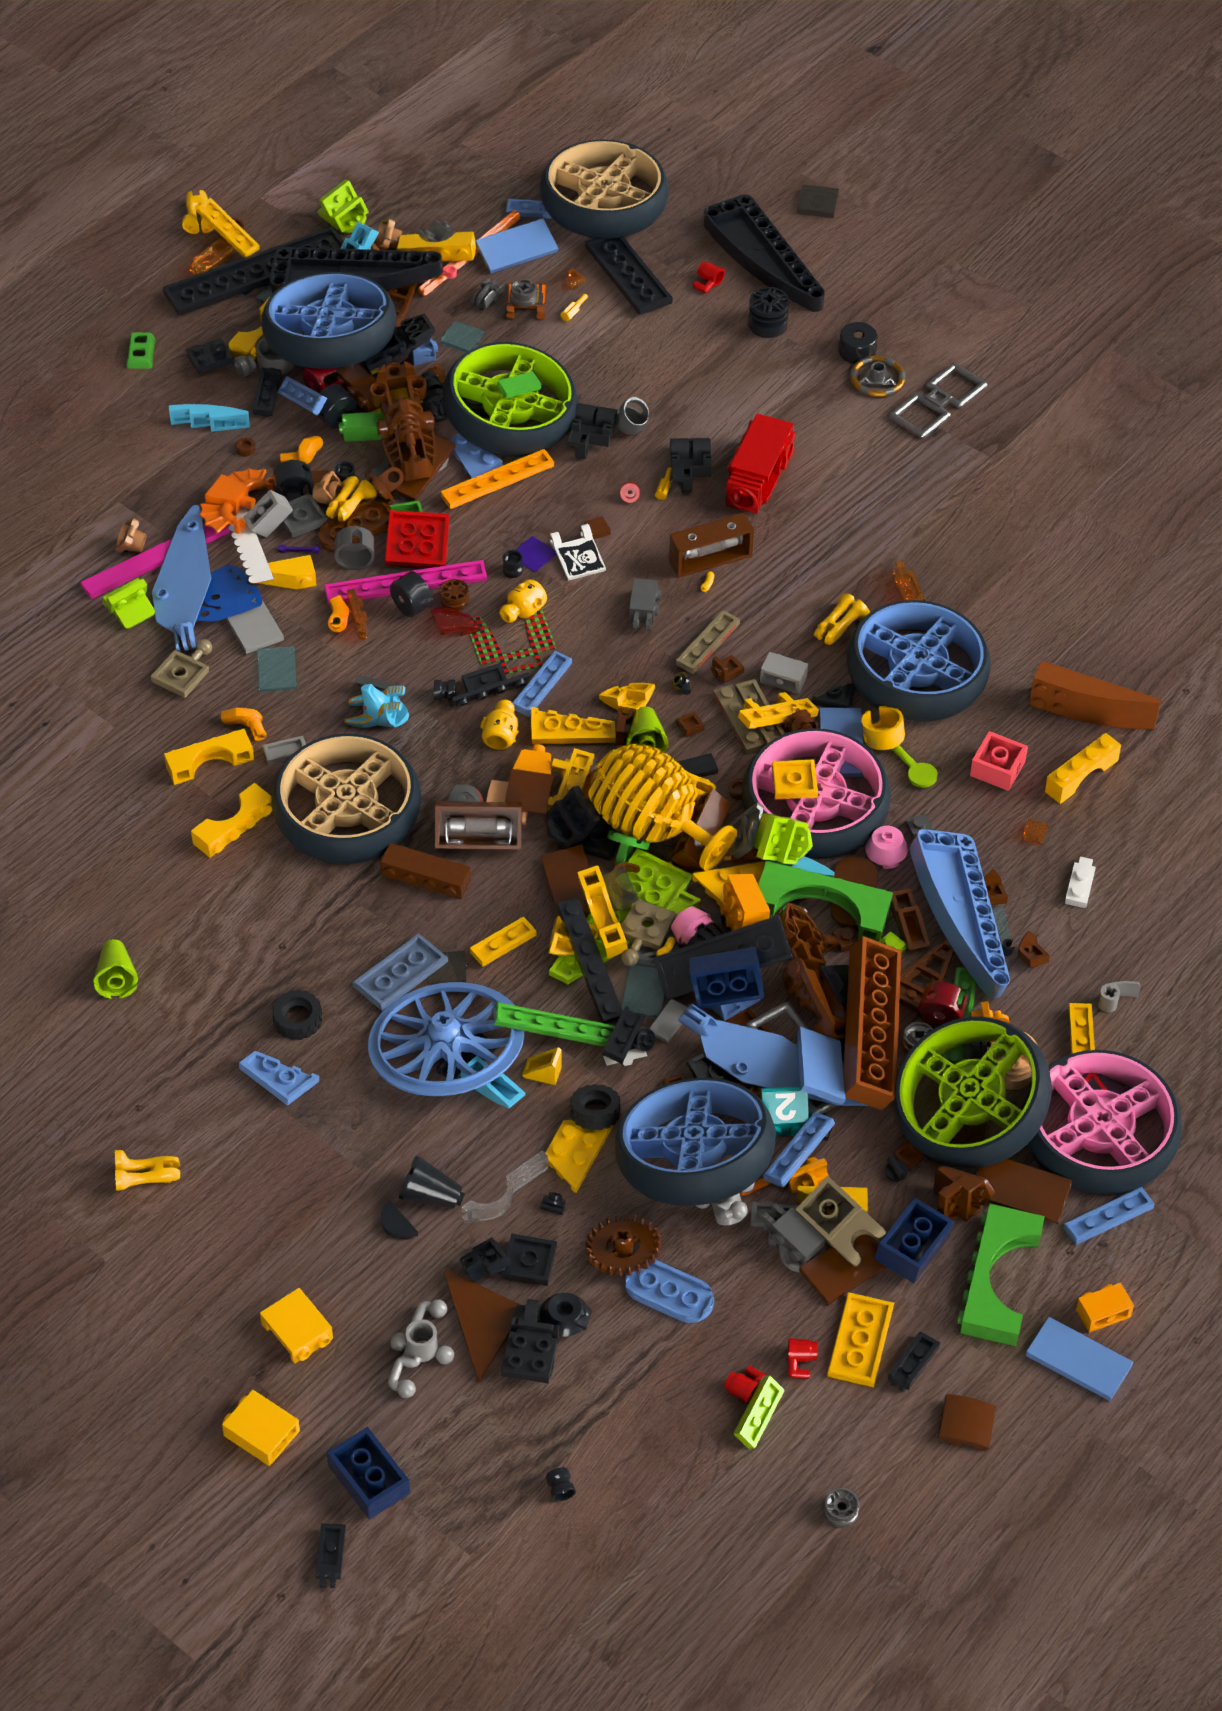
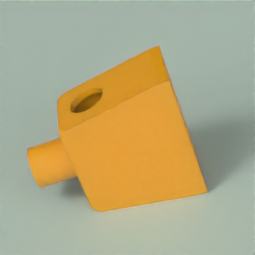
(534, 760)

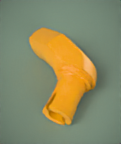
(306, 450)
(339, 618)
(246, 717)

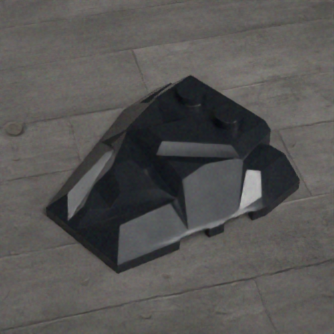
(406, 338)

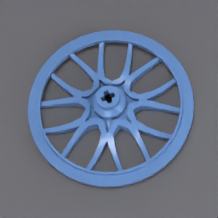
(444, 1037)

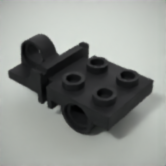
(591, 426)
(689, 460)
(530, 1345)

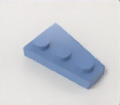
(474, 459)
(277, 1078)

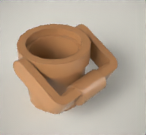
(388, 235)
(325, 490)
(130, 537)

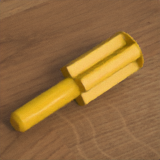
(572, 308)
(664, 485)

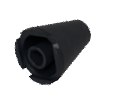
(430, 1186)

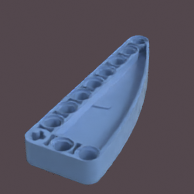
(960, 902)

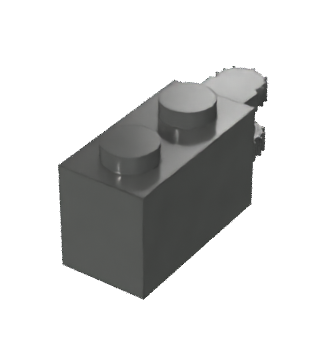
(643, 602)
(793, 1233)

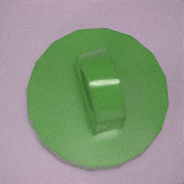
(627, 845)

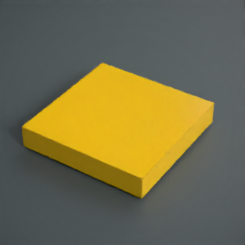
(794, 779)

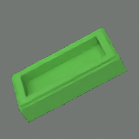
(519, 384)

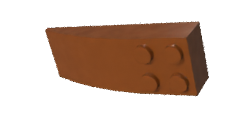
(1091, 699)

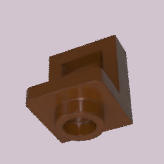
(726, 668)

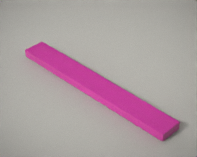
(137, 566)
(434, 577)

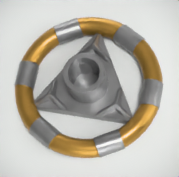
(877, 376)

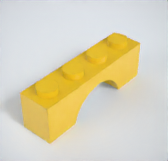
(458, 247)
(245, 342)
(231, 747)
(1066, 779)
(214, 835)
(602, 911)

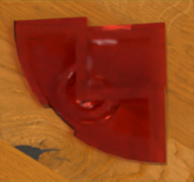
(452, 620)

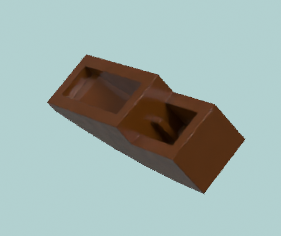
(909, 920)

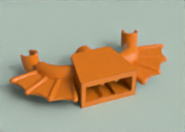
(230, 495)

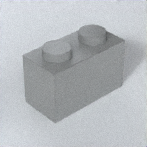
(268, 513)
(784, 673)

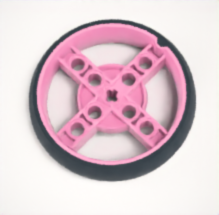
(833, 794)
(1104, 1121)

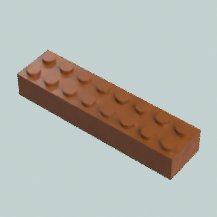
(872, 1023)

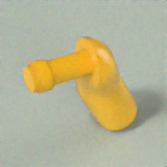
(708, 581)
(667, 947)

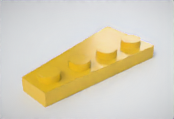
(563, 729)

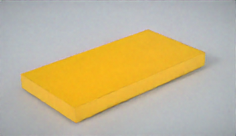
(860, 1339)

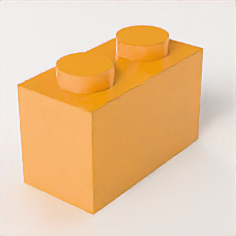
(1104, 1307)

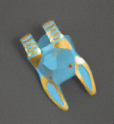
(379, 707)

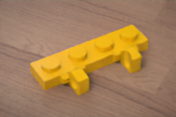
(755, 716)
(573, 772)

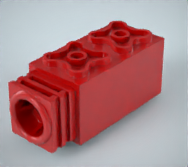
(759, 462)

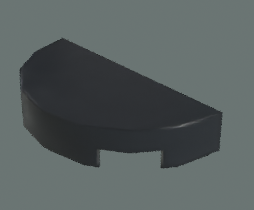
(395, 1223)

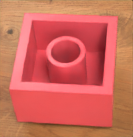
(998, 761)

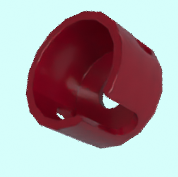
(316, 378)
(943, 1006)

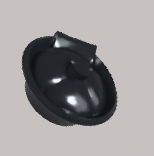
(434, 403)
(566, 1311)

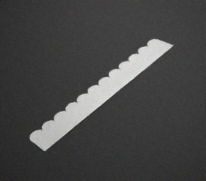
(252, 552)

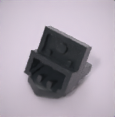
(573, 818)

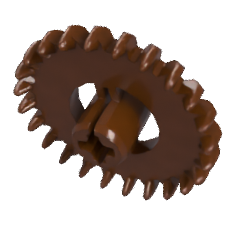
(624, 1236)

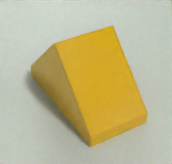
(544, 1066)

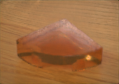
(574, 279)

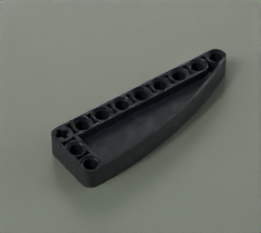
(760, 249)
(385, 267)

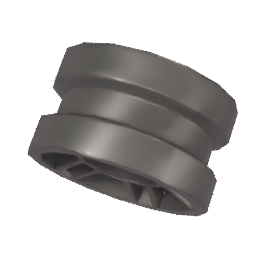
(523, 293)
(914, 1031)
(844, 1499)

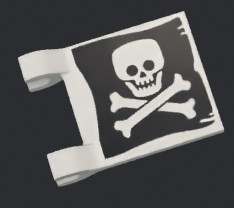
(578, 556)

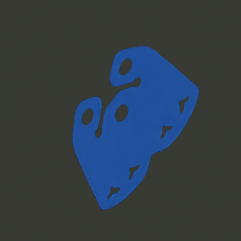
(233, 594)

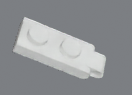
(1080, 883)

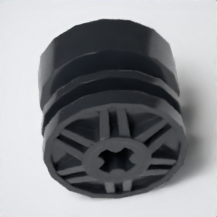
(768, 312)

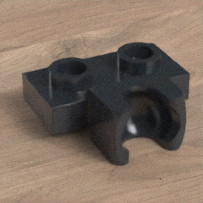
(484, 1257)

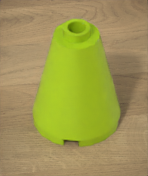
(647, 730)
(115, 971)

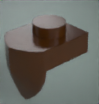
(995, 890)
(1031, 951)

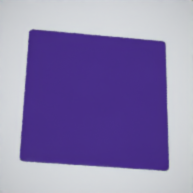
(535, 553)

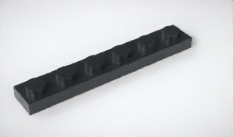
(589, 960)

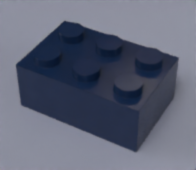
(726, 978)
(914, 1240)
(368, 1473)

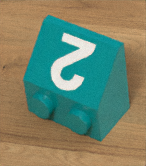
(787, 1108)

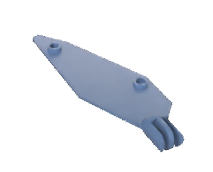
(183, 580)
(749, 1053)

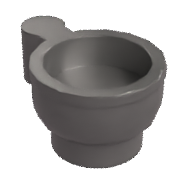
(244, 365)

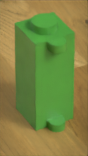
(360, 426)

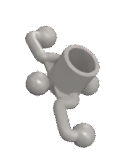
(729, 1210)
(418, 1352)

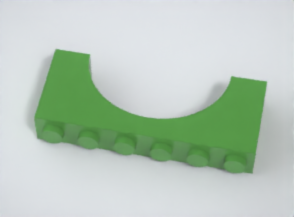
(864, 903)
(984, 1312)

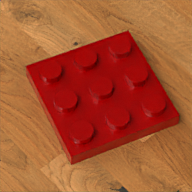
(417, 539)

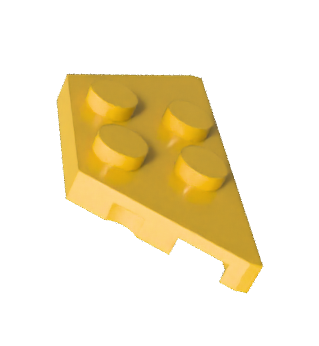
(715, 879)
(575, 1151)

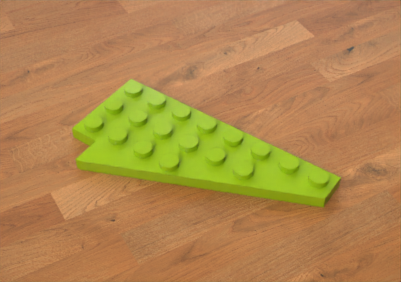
(654, 883)

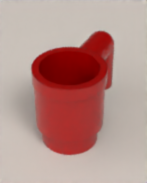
(710, 273)
(800, 1351)
(742, 1386)

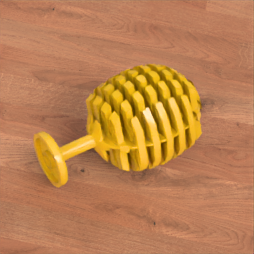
(653, 800)

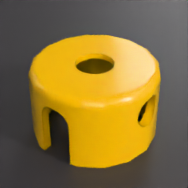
(887, 732)

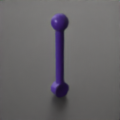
(282, 548)

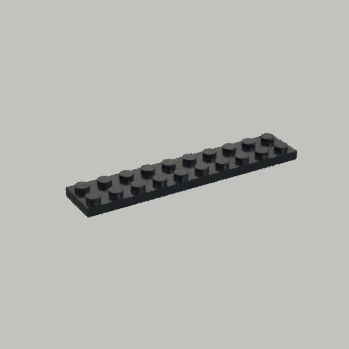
(238, 275)

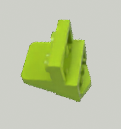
(343, 208)
(130, 603)
(782, 839)

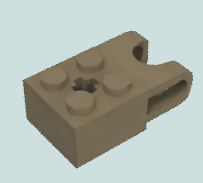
(844, 1224)

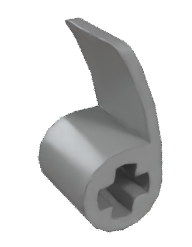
(1110, 994)

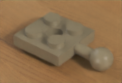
(179, 662)
(648, 936)

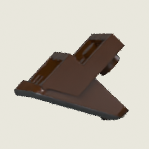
(960, 1193)

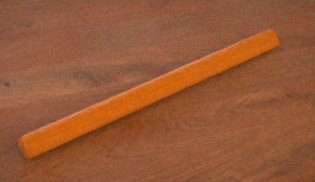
(503, 225)

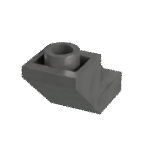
(437, 233)

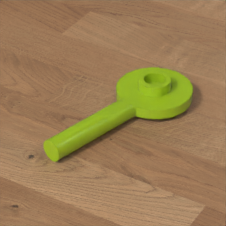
(919, 774)

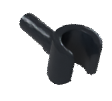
(1007, 950)

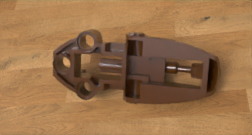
(405, 421)
(803, 973)

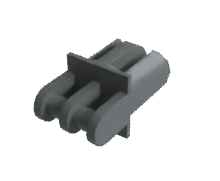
(487, 293)

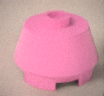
(886, 847)
(686, 924)

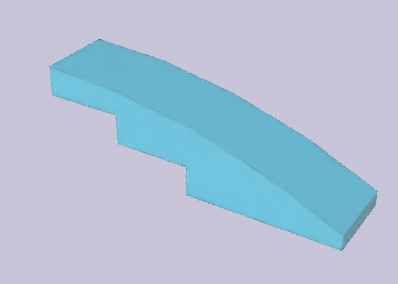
(203, 415)

